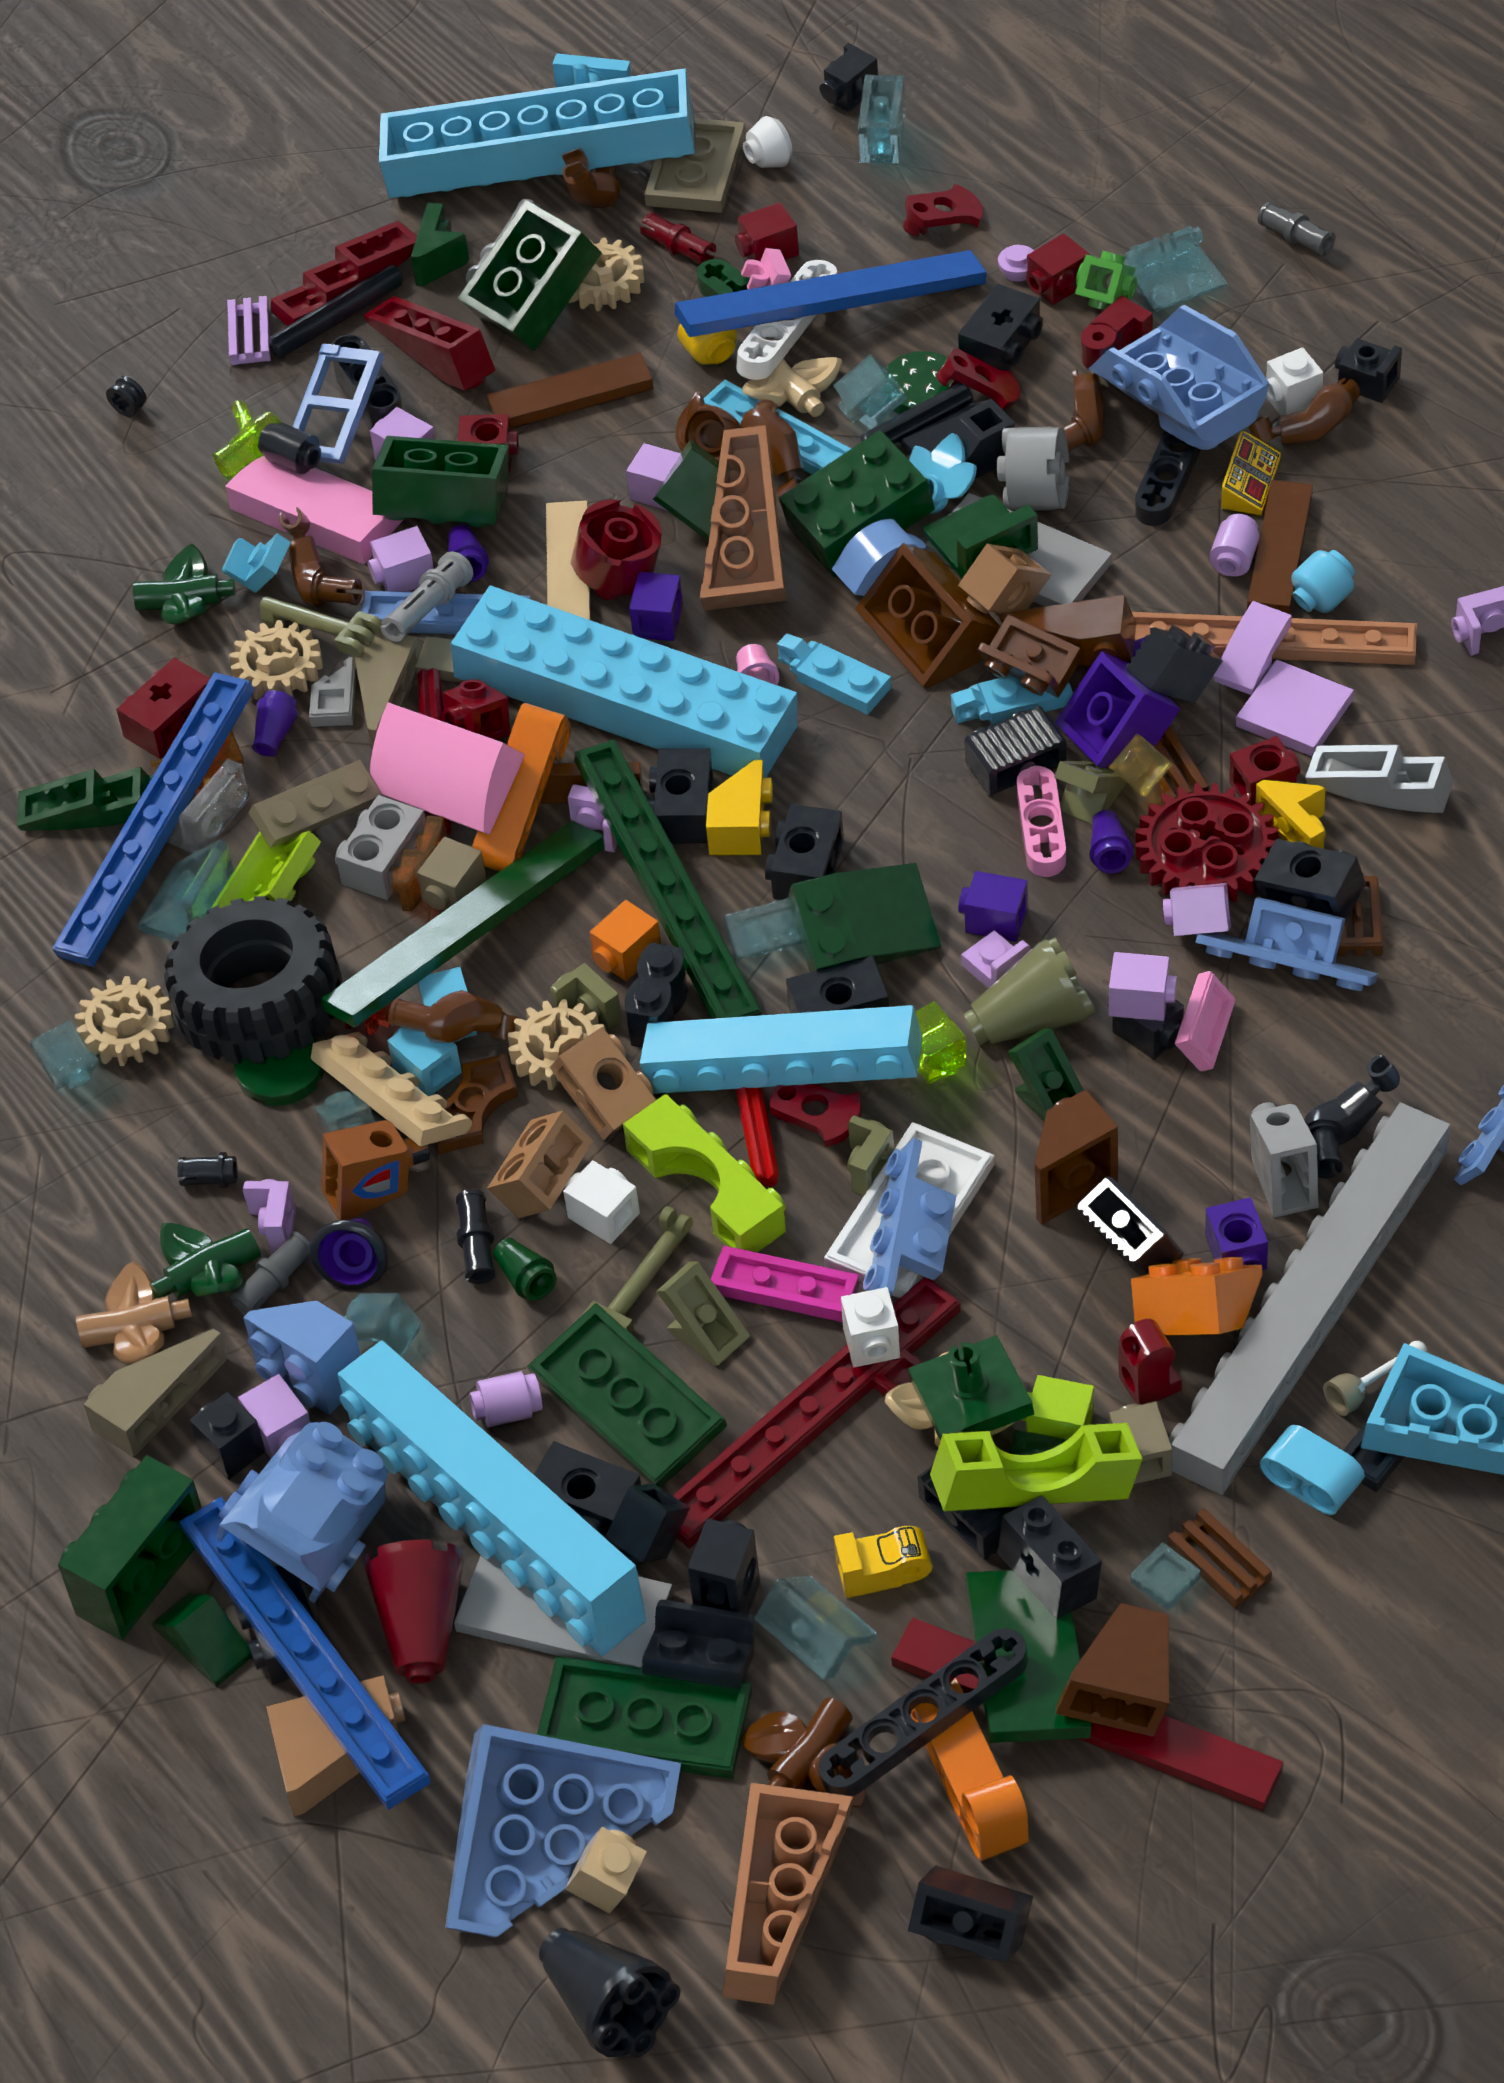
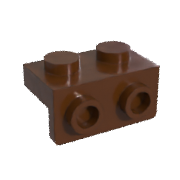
(1031, 656)

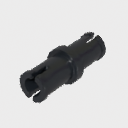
(475, 1236)

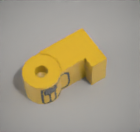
(881, 1560)

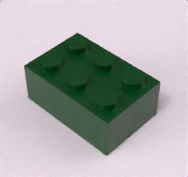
(530, 275)
(440, 480)
(852, 492)
(130, 1547)

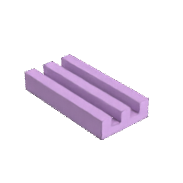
(247, 310)

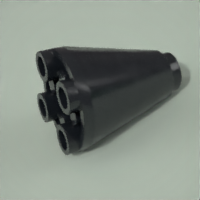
(609, 1991)

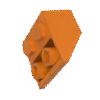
(1196, 1295)

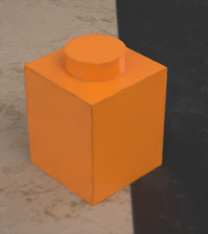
(622, 938)

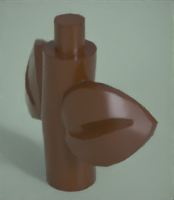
(798, 1748)

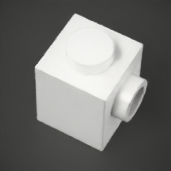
(1293, 381)
(601, 1201)
(870, 1327)

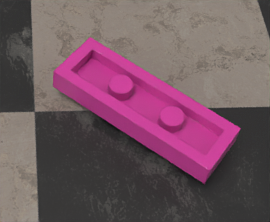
(783, 1283)

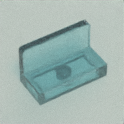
(812, 1623)

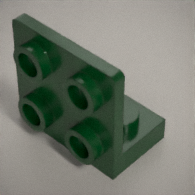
(987, 521)

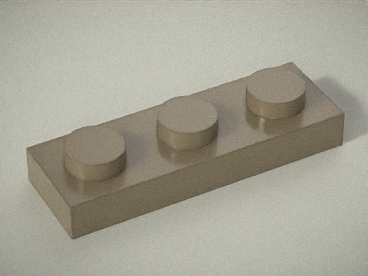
(314, 803)

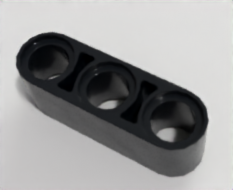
(384, 393)

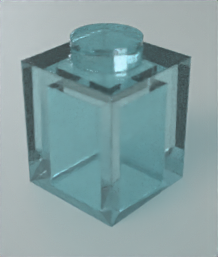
(869, 392)

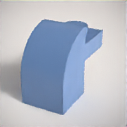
(870, 553)

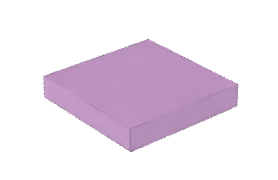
(1295, 707)

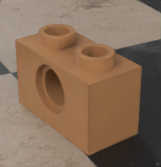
(1003, 580)
(602, 1107)

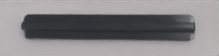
(335, 311)

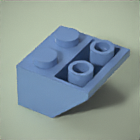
(304, 1346)

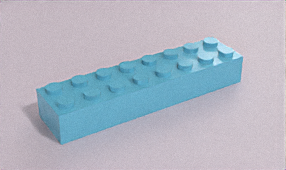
(529, 132)
(622, 682)
(492, 1499)

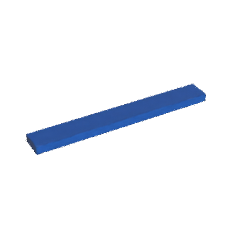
(829, 293)
(153, 819)
(308, 1659)

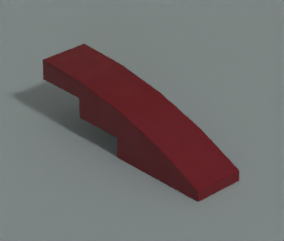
(352, 264)

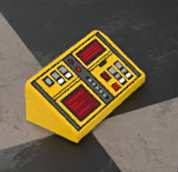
(1249, 475)

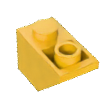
(737, 812)

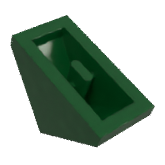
(204, 1636)

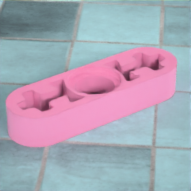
(1034, 835)

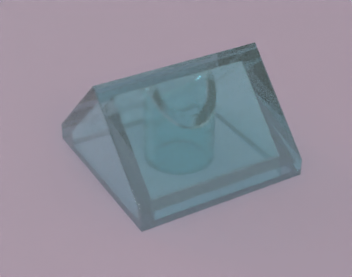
(188, 891)

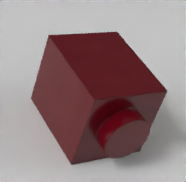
(767, 228)

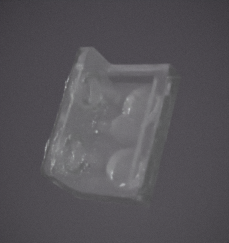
(211, 809)

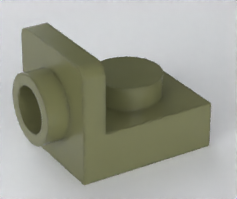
(591, 990)
(871, 1148)

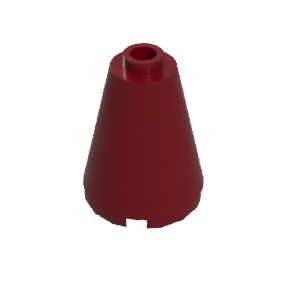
(416, 1603)

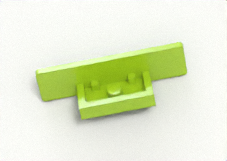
(270, 870)

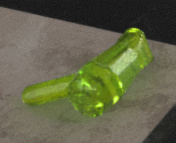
(244, 445)

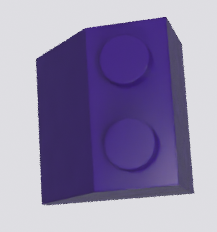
(1112, 709)

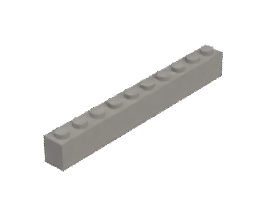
(1308, 1299)

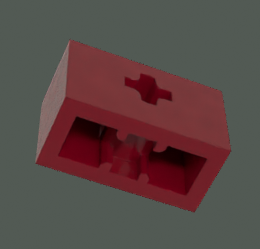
(161, 706)

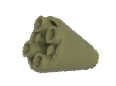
(1030, 996)

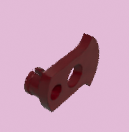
(923, 213)
(965, 368)
(831, 1124)

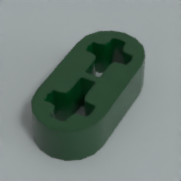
(712, 271)

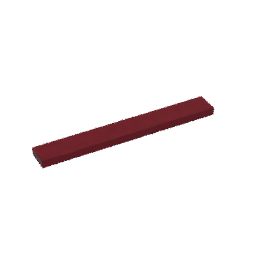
(804, 1415)
(1173, 1749)

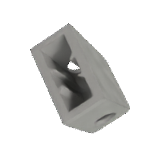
(1284, 1137)

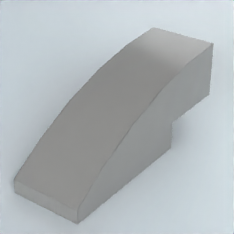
(1382, 776)

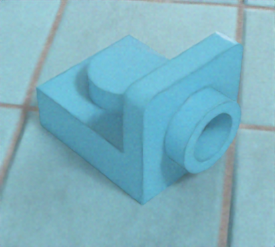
(255, 565)

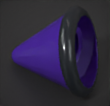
(343, 1245)

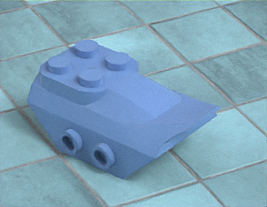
(1190, 376)
(310, 1505)

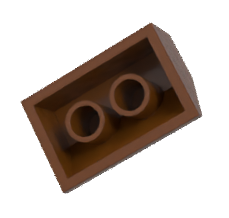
(926, 616)

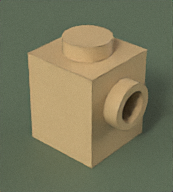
(606, 1869)

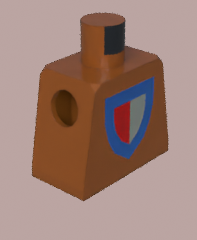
(366, 1167)

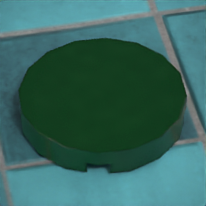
(280, 1080)

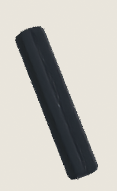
(924, 413)

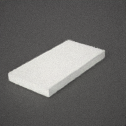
(942, 1163)

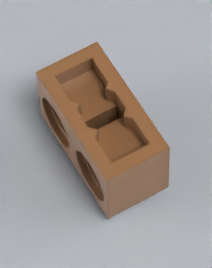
(540, 1164)

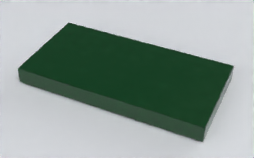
(627, 1396)
(1028, 1704)
(646, 1715)

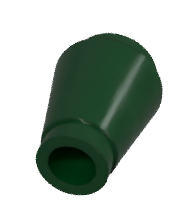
(525, 1269)

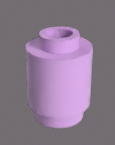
(1234, 545)
(506, 1398)

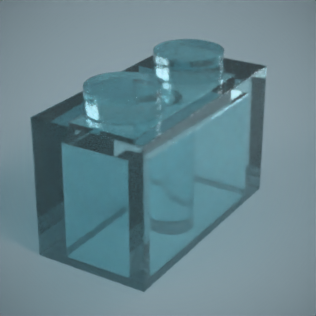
(881, 119)

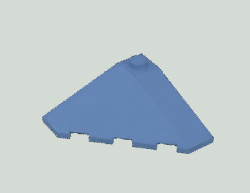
(533, 1812)

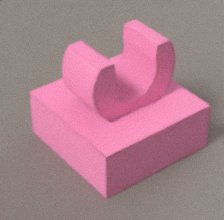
(768, 271)

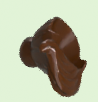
(704, 425)

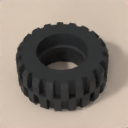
(243, 942)

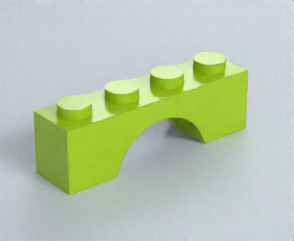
(670, 1142)
(1088, 1467)

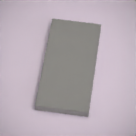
(1071, 562)
(511, 1616)

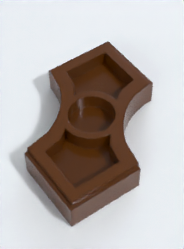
(482, 1089)

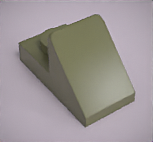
(1087, 788)
(702, 1314)

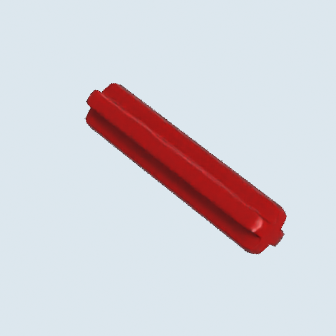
(758, 1135)

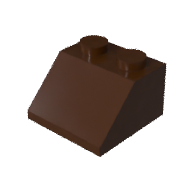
(1073, 1154)

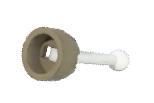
(1348, 1392)

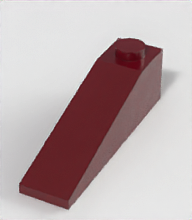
(437, 342)

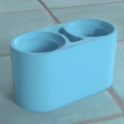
(1312, 1469)

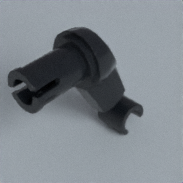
(1345, 1116)

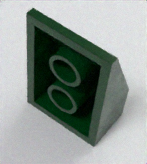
(863, 916)

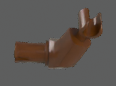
(589, 188)
(1088, 411)
(1323, 414)
(783, 442)
(307, 570)
(452, 1017)

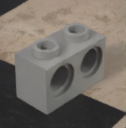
(378, 846)

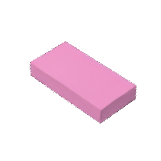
(1205, 1021)

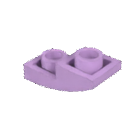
(1251, 647)

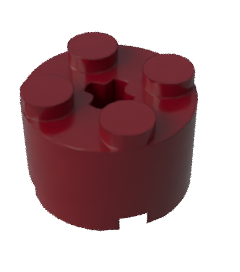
(615, 547)

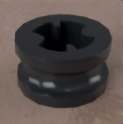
(126, 396)

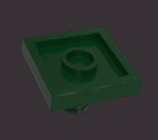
(971, 1389)

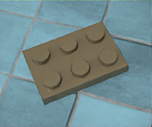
(701, 178)

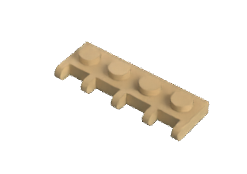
(386, 1091)

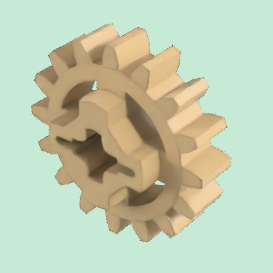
(612, 277)
(277, 659)
(124, 1020)
(546, 1037)

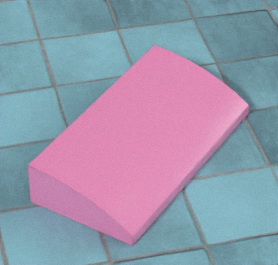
(336, 508)
(442, 768)

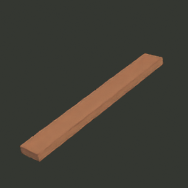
(1305, 639)

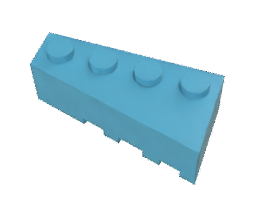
(1438, 1414)

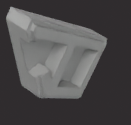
(334, 698)

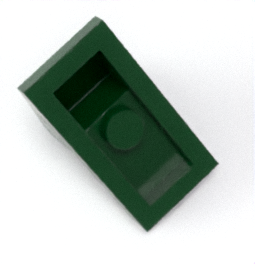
(437, 247)
(1044, 1072)

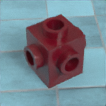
(477, 709)

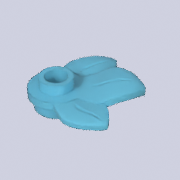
(945, 470)

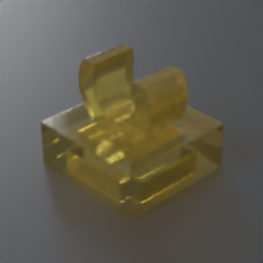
(1140, 765)

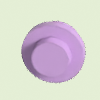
(1013, 262)

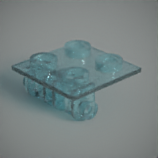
(1173, 268)

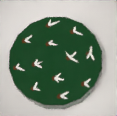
(917, 377)

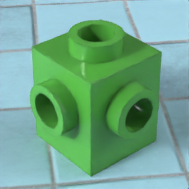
(1093, 277)

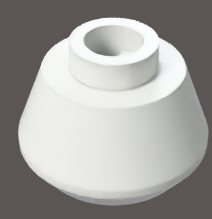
(768, 144)

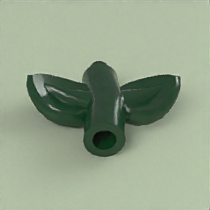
(184, 588)
(200, 1263)

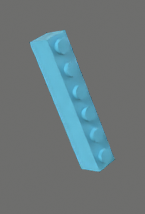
(782, 1049)

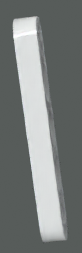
(786, 332)

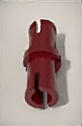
(677, 238)

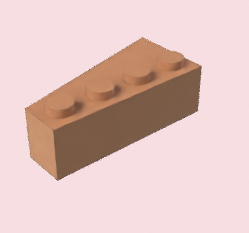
(744, 536)
(781, 1872)

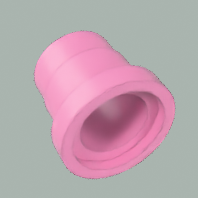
(756, 663)

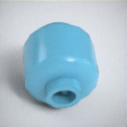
(1322, 581)

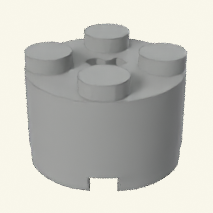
(1034, 468)

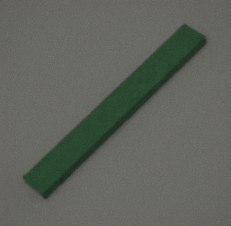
(665, 882)
(462, 924)

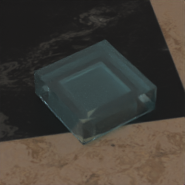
(1165, 1576)

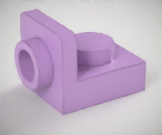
(1478, 615)
(587, 813)
(992, 957)
(275, 1209)

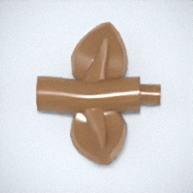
(132, 1317)

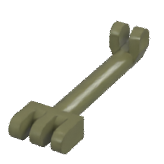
(349, 634)
(674, 1231)

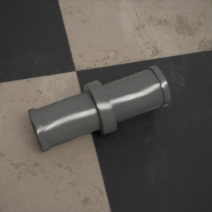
(1296, 228)
(272, 1273)

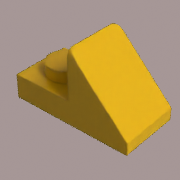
(1294, 810)

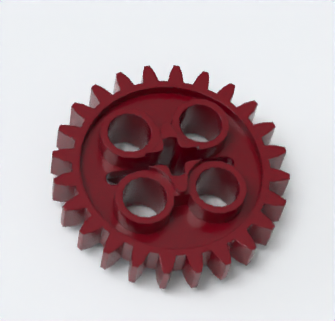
(1204, 840)

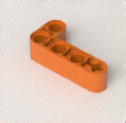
(542, 738)
(983, 1799)

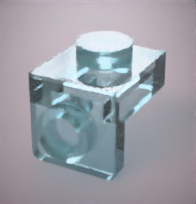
(64, 1056)
(343, 1111)
(384, 1318)

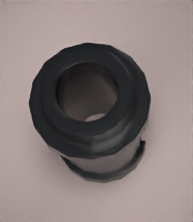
(208, 1170)

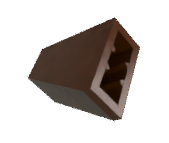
(1123, 1673)

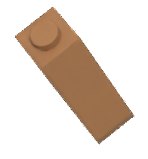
(310, 1755)

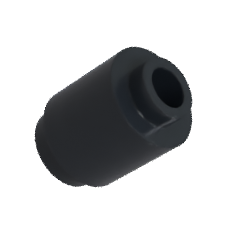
(289, 447)

